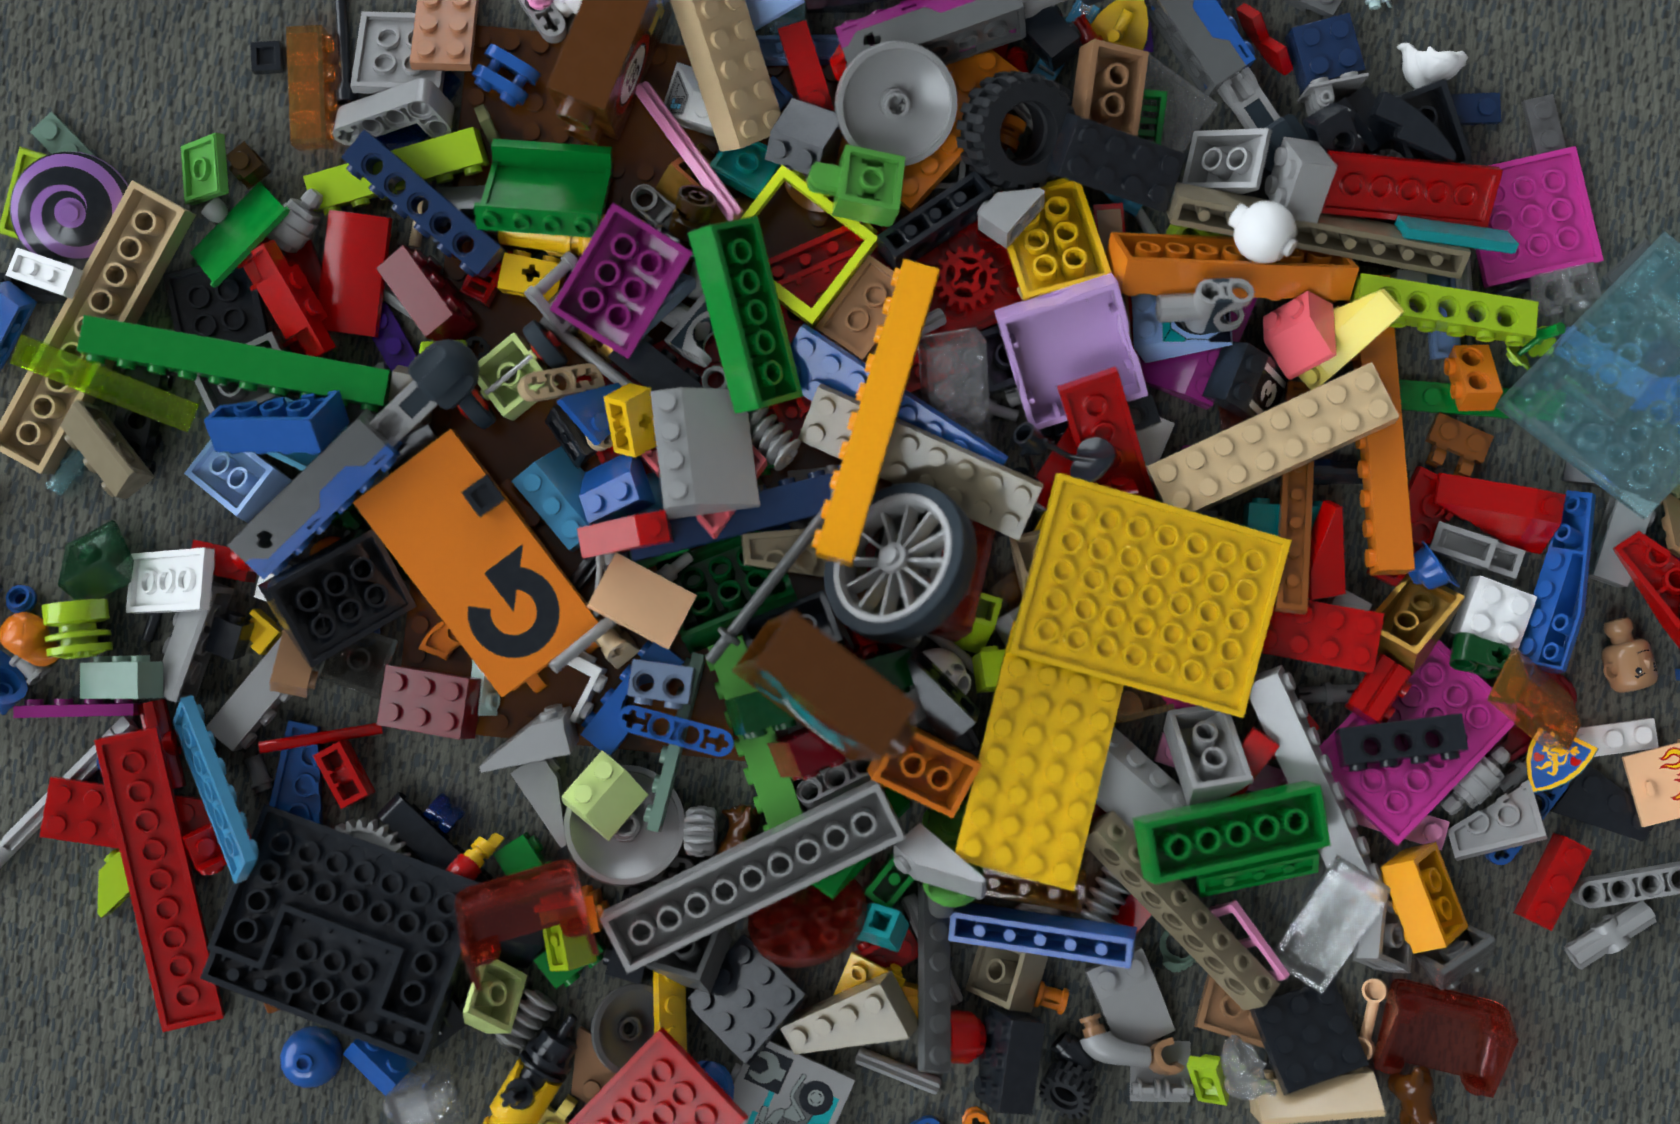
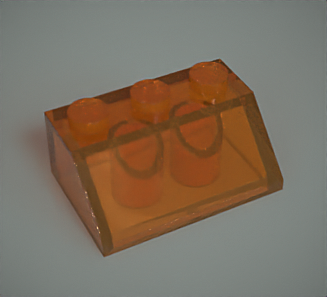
(1535, 702)

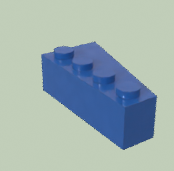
(278, 425)

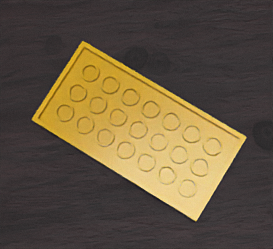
(1038, 771)

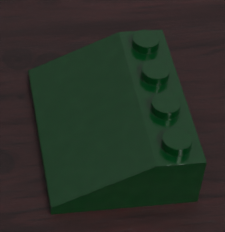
(722, 590)

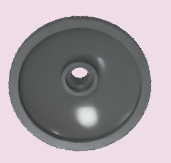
(625, 1004)

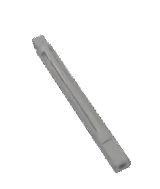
(32, 820)

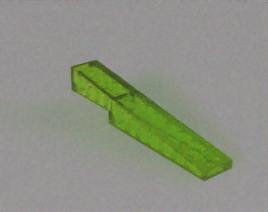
(104, 383)

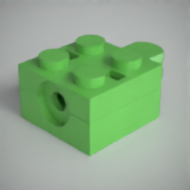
(863, 185)

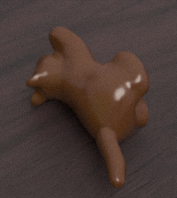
(742, 825)
(1415, 1096)

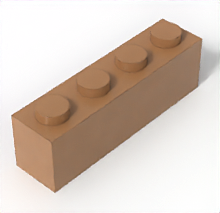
(290, 671)

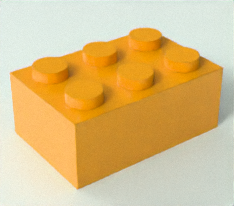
(1424, 898)

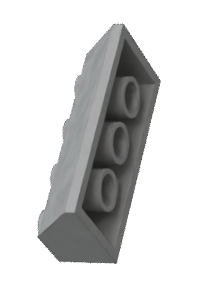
(185, 649)
(1134, 783)

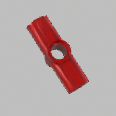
(157, 714)

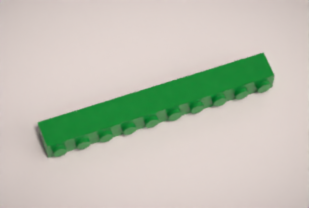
(231, 362)

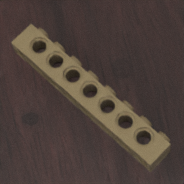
(1182, 916)

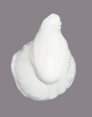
(1429, 66)

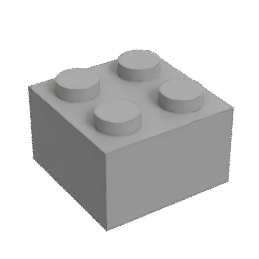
(1300, 178)

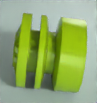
(77, 628)

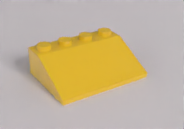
(1058, 244)

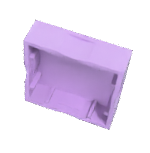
(1066, 339)

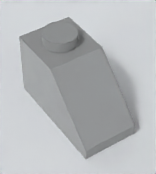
(1009, 214)

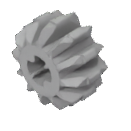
(700, 831)

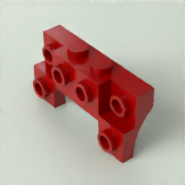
(288, 300)

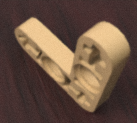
(550, 391)

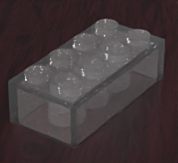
(957, 378)
(1330, 923)
(425, 1097)

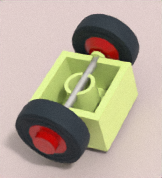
(505, 367)

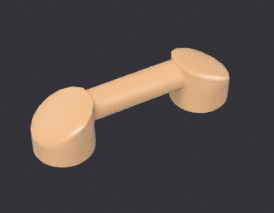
(1371, 990)

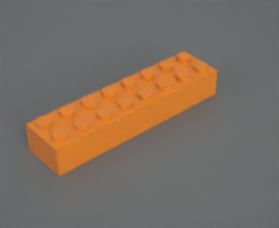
(1180, 262)

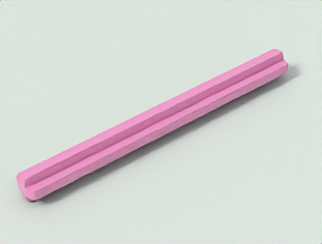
(688, 150)

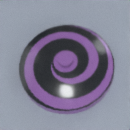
(65, 205)

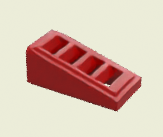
(491, 288)

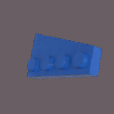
(298, 777)

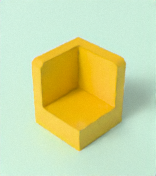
(264, 633)

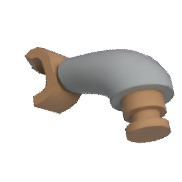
(1111, 1050)

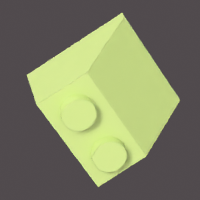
(604, 795)
(497, 1003)

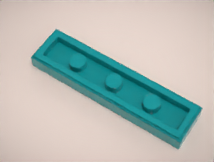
(1456, 234)

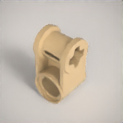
(617, 646)

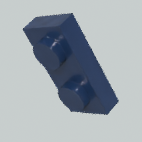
(1478, 108)

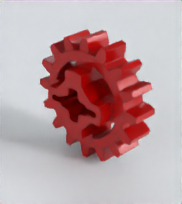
(974, 289)

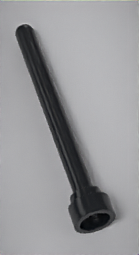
(343, 92)

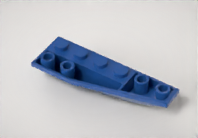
(1562, 587)

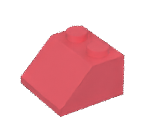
(1300, 334)

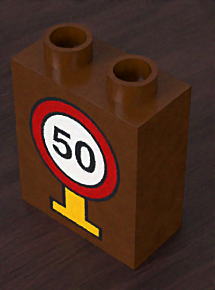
(604, 63)

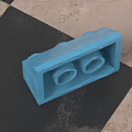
(553, 491)

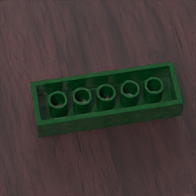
(754, 713)

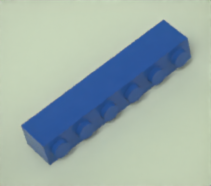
(1043, 934)

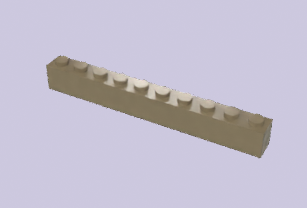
(1332, 234)

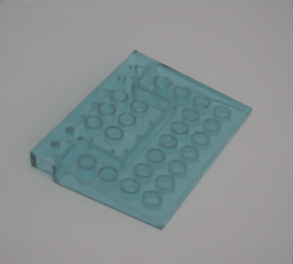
(1613, 385)

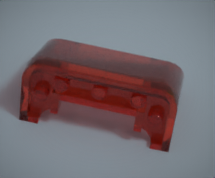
(1445, 1034)

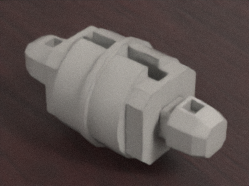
(299, 224)
(1478, 782)

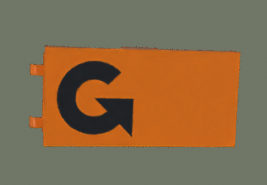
(479, 574)

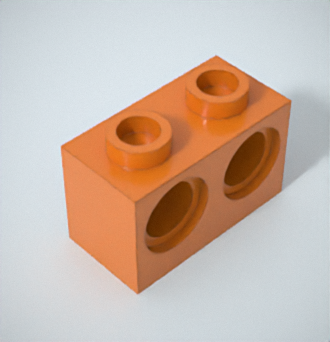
(1473, 377)

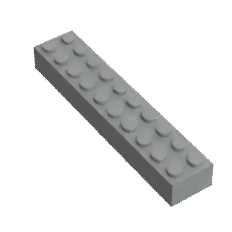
(752, 875)

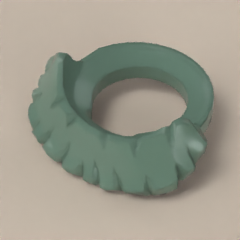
(1173, 962)

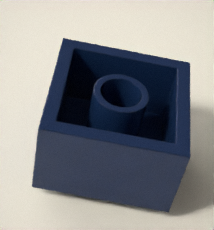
(1324, 50)

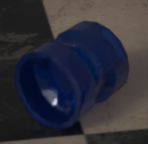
(442, 811)

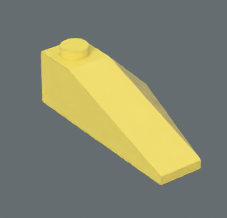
(1355, 328)

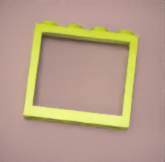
(864, 230)

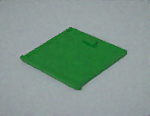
(239, 233)

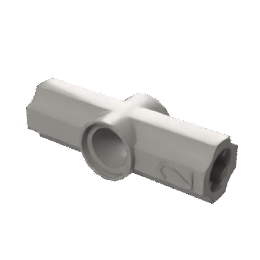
(1610, 934)

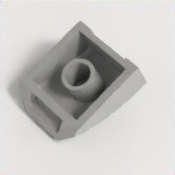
(1384, 943)

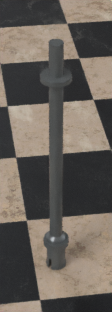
(730, 634)

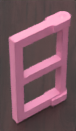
(1256, 939)

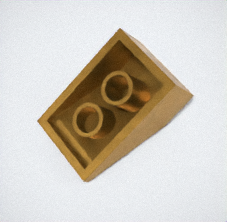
(1415, 621)

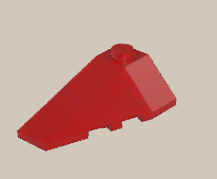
(1506, 511)
(1656, 577)

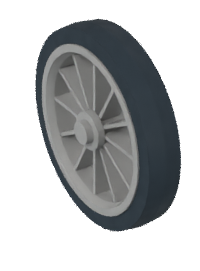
(901, 563)

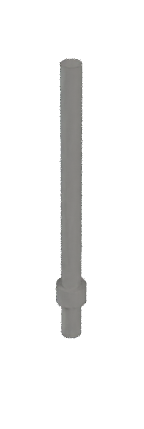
(667, 571)

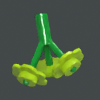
(1537, 346)

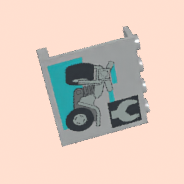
(789, 1088)

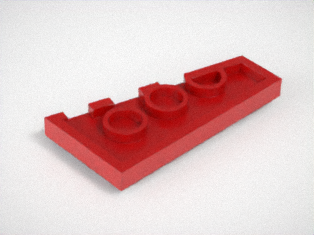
(1423, 514)

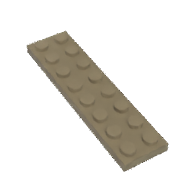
(977, 484)

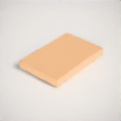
(641, 601)

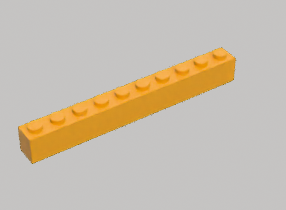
(877, 413)

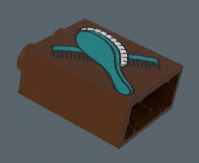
(827, 689)

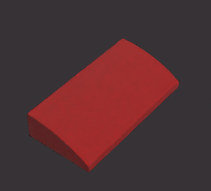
(349, 281)

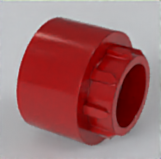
(967, 1037)

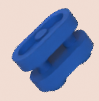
(511, 92)

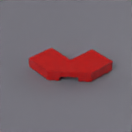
(1272, 50)

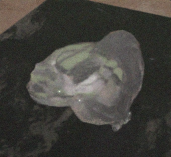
(1244, 1070)

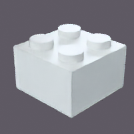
(1494, 611)

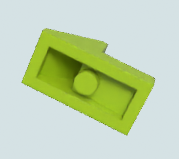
(1208, 1079)

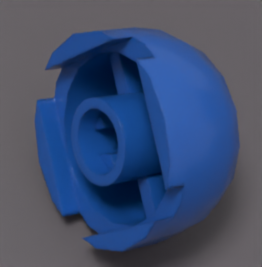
(311, 1057)

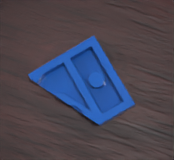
(589, 411)

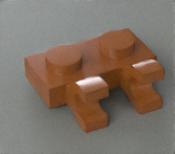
(1458, 439)

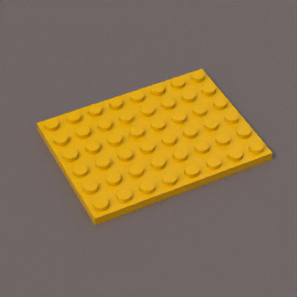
(1149, 595)

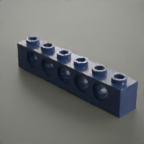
(369, 150)

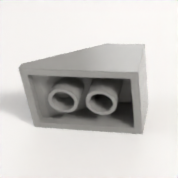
(1227, 159)
(544, 737)
(1131, 1000)

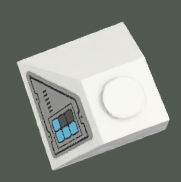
(686, 101)

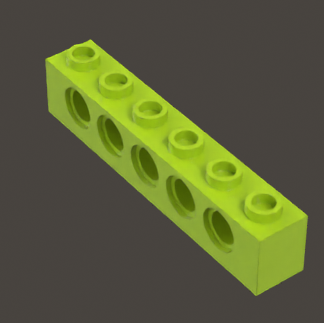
(1518, 314)

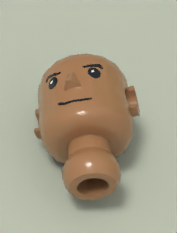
(1627, 661)

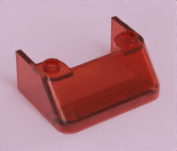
(518, 907)

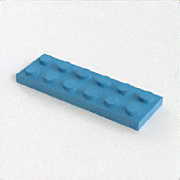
(214, 790)

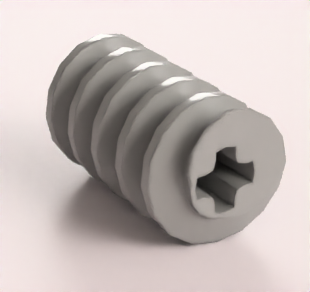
(770, 440)
(1104, 898)
(528, 1017)

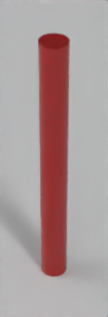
(319, 737)

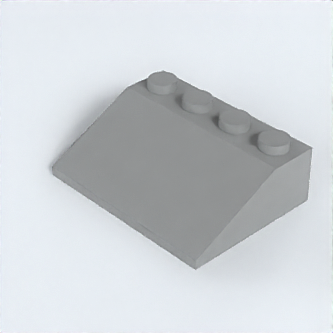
(703, 452)

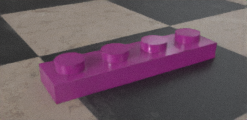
(66, 708)

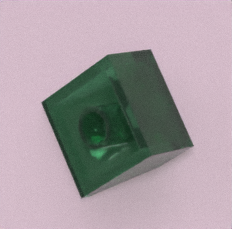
(96, 563)

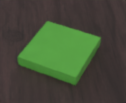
(204, 169)

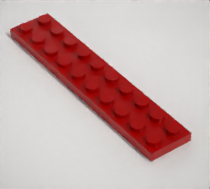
(159, 876)

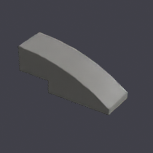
(1477, 551)

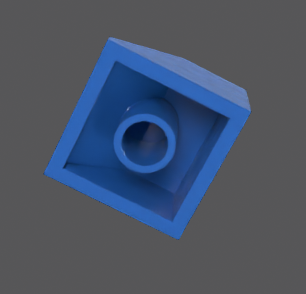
(615, 490)

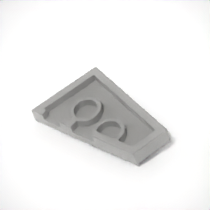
(1503, 825)

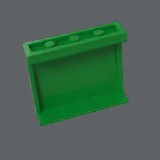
(545, 188)

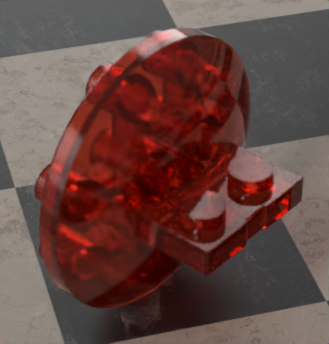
(809, 926)

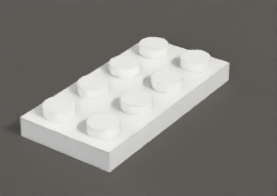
(171, 581)

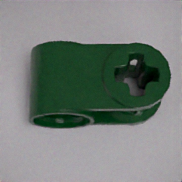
(1478, 655)

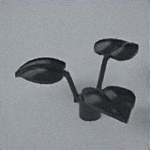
(1092, 457)

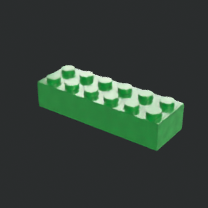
(745, 314)
(1231, 832)

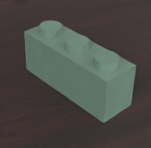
(121, 678)

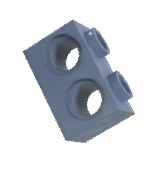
(662, 676)

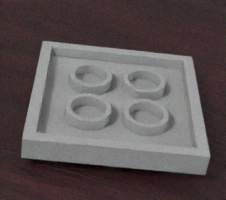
(385, 53)

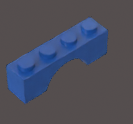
(603, 728)

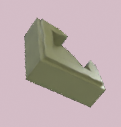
(486, 123)

